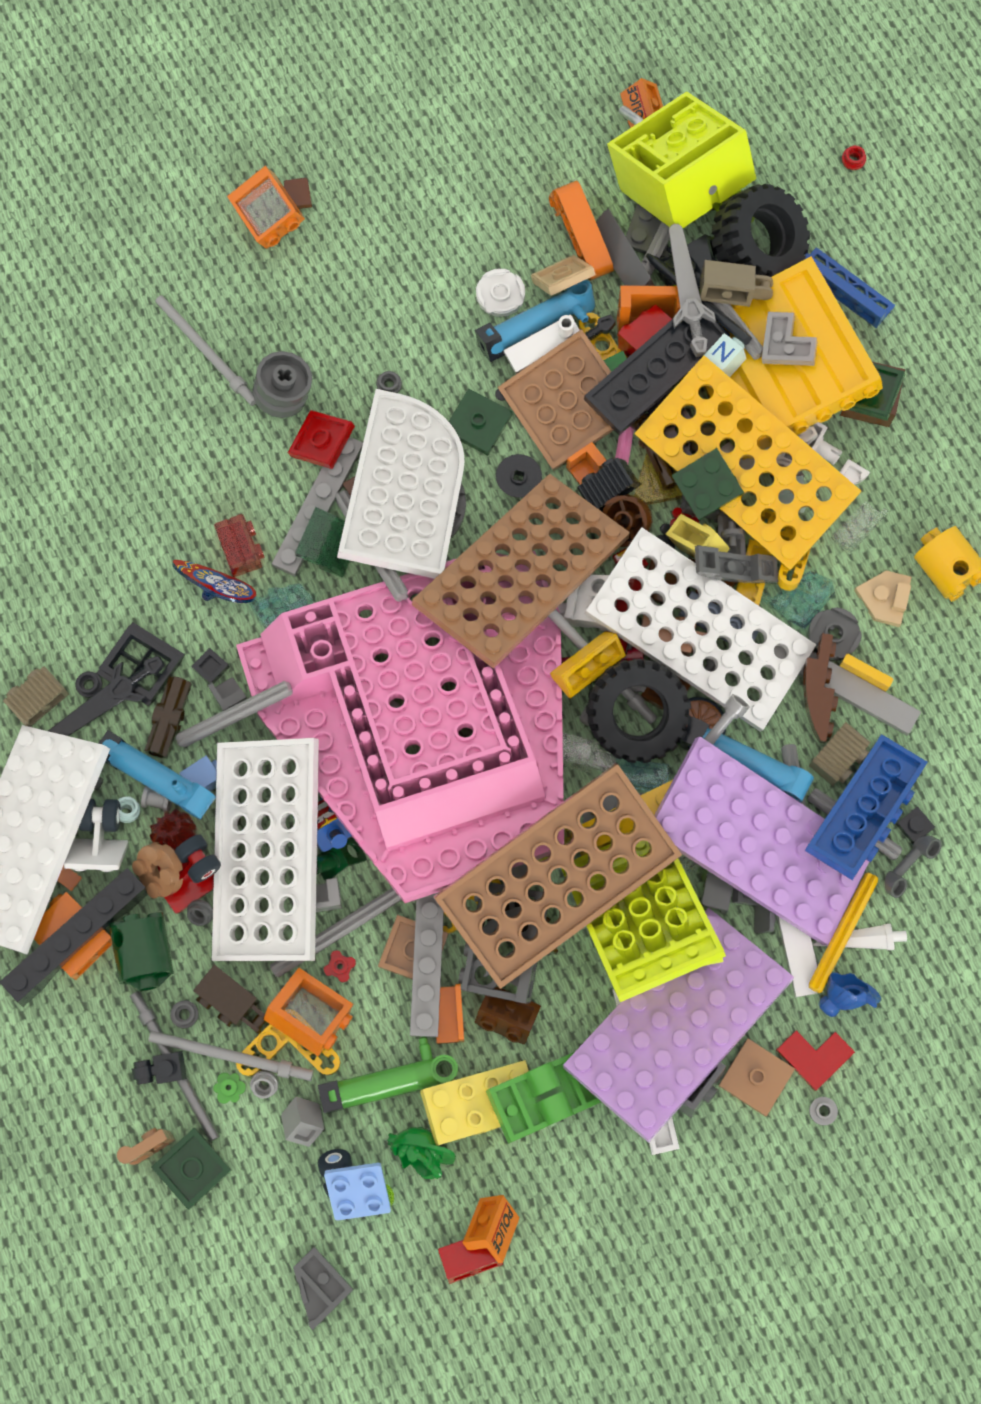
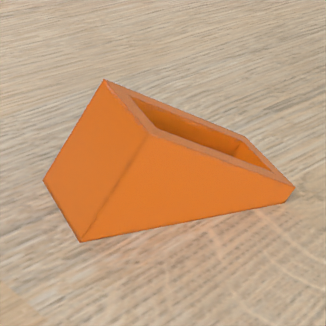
(69, 878)

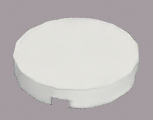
(493, 293)

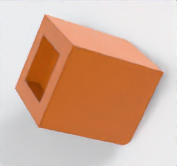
(584, 462)

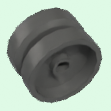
(282, 384)

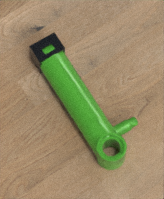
(386, 1083)

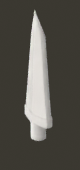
(874, 938)

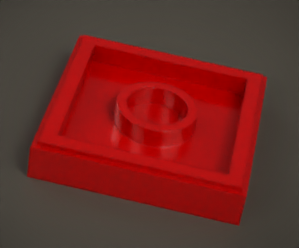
(321, 439)

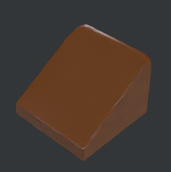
(299, 192)

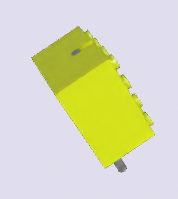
(681, 159)

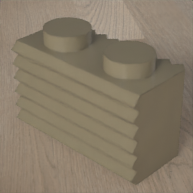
(35, 696)
(839, 754)

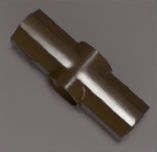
(168, 717)

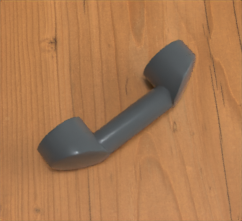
(927, 846)

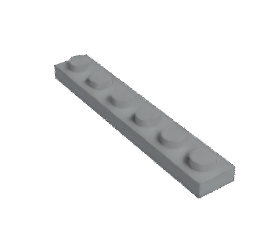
(320, 496)
(427, 968)

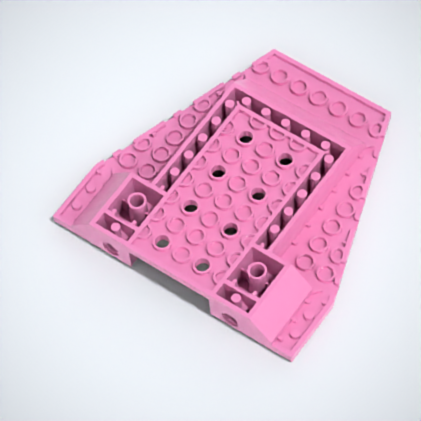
(457, 798)

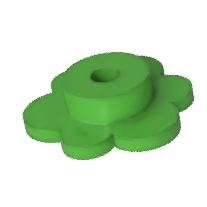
(237, 1088)

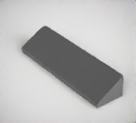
(623, 256)

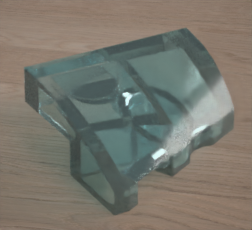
(278, 601)
(804, 601)

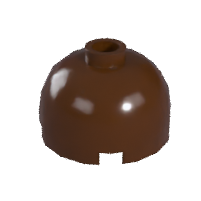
(629, 513)

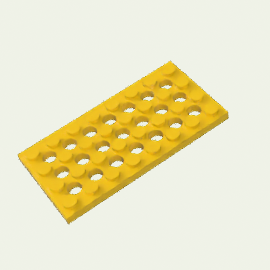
(783, 441)

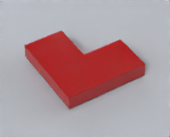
(813, 1064)

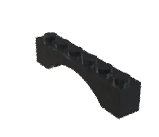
(44, 962)

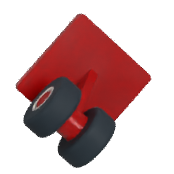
(196, 873)

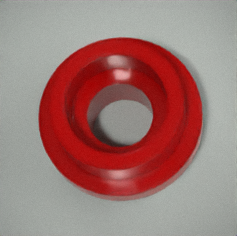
(854, 151)

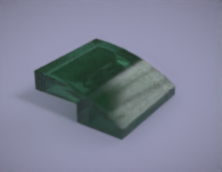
(322, 542)

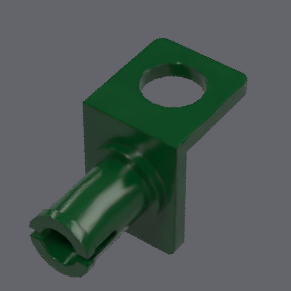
(336, 860)

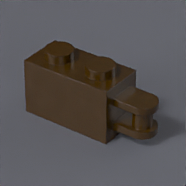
(229, 999)

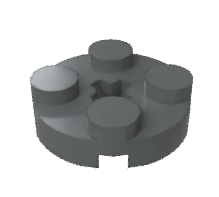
(841, 620)

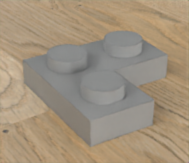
(782, 346)

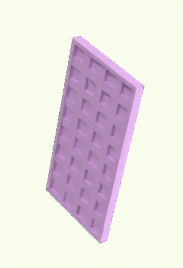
(754, 840)
(676, 1034)

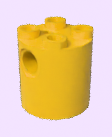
(945, 554)

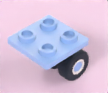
(353, 1189)

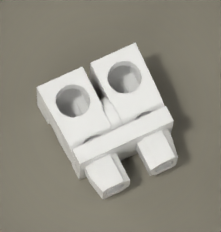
(580, 600)

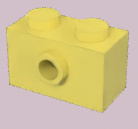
(687, 534)

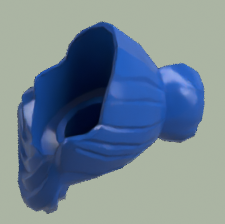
(847, 993)

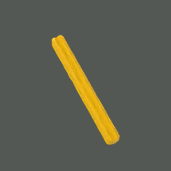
(843, 932)

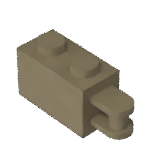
(733, 283)

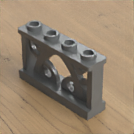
(524, 981)

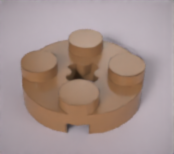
(146, 868)

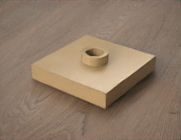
(562, 275)

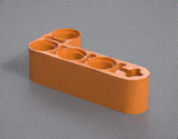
(581, 226)

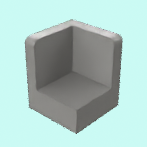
(328, 896)
(302, 1121)

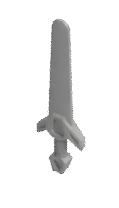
(690, 302)

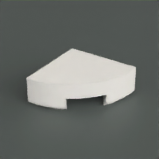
(854, 472)

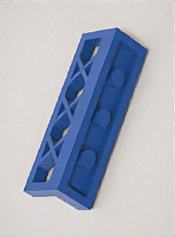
(849, 294)

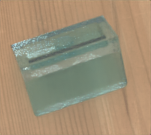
(645, 775)

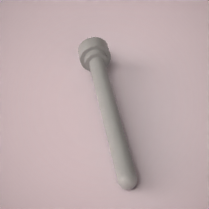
(734, 708)

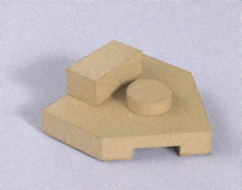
(886, 597)

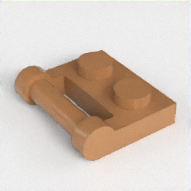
(152, 1142)

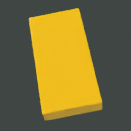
(866, 672)

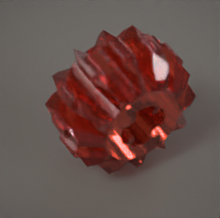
(172, 829)

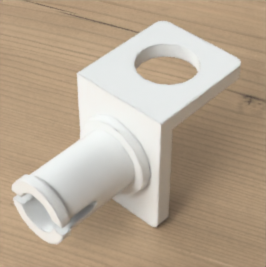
(823, 448)

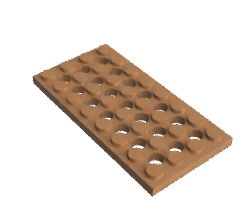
(545, 599)
(594, 901)

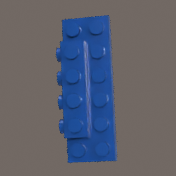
(867, 808)

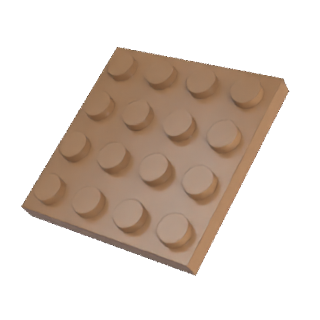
(551, 399)

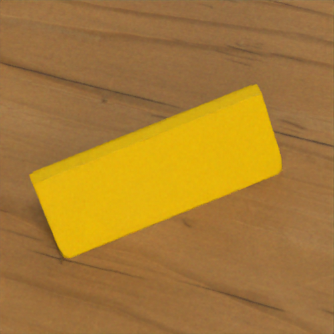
(588, 663)

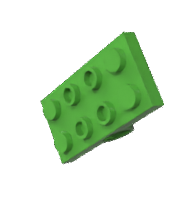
(538, 1099)

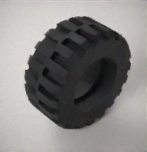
(779, 216)
(664, 736)

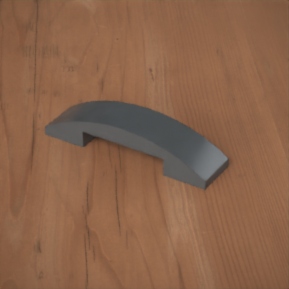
(735, 567)

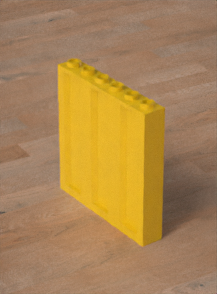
(804, 392)

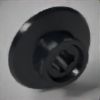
(523, 466)

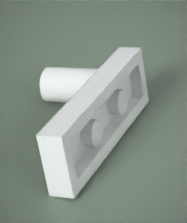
(540, 343)

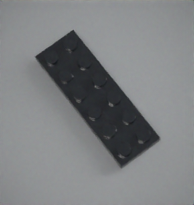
(648, 374)

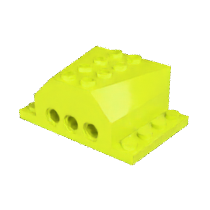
(651, 931)

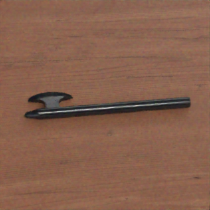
(666, 269)

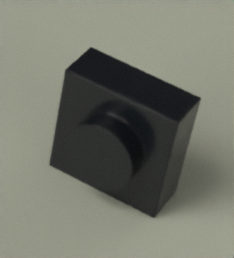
(210, 666)
(915, 825)

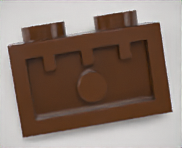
(507, 1017)

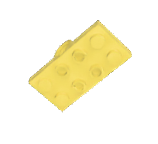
(462, 1105)

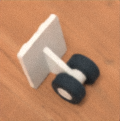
(98, 852)

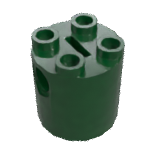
(141, 951)

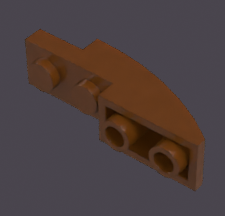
(817, 698)

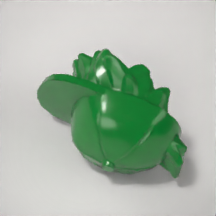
(417, 1148)

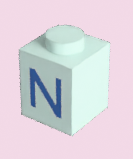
(727, 354)

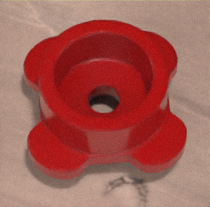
(343, 973)

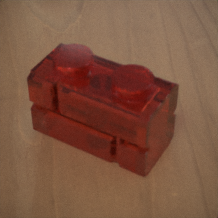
(238, 545)

